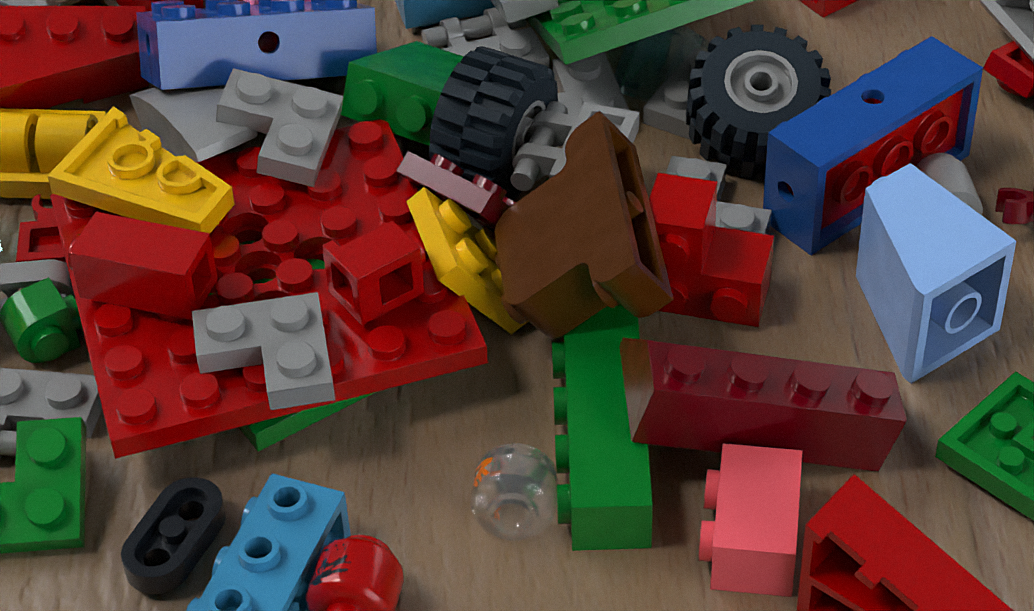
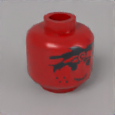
(355, 576)

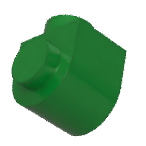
(41, 322)

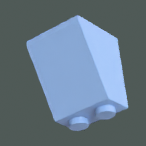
(930, 270)

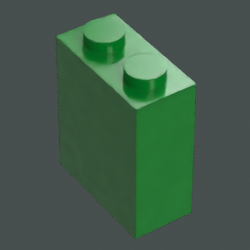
(399, 87)

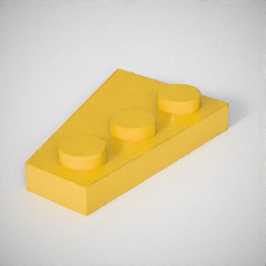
(140, 179)

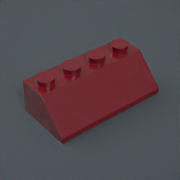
(738, 398)

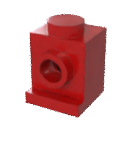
(375, 271)

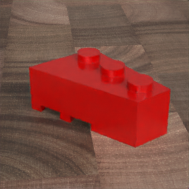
(67, 54)
(874, 559)

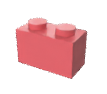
(754, 521)

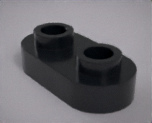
(165, 544)

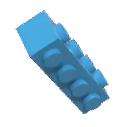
(276, 548)

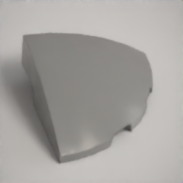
(188, 121)

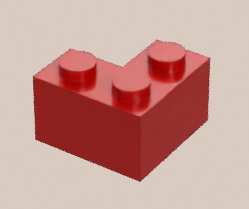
(709, 267)

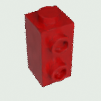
(143, 265)

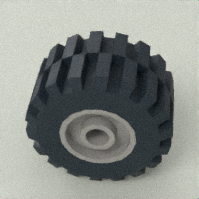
(747, 90)
(489, 112)

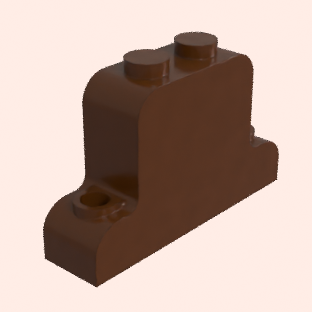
(583, 238)

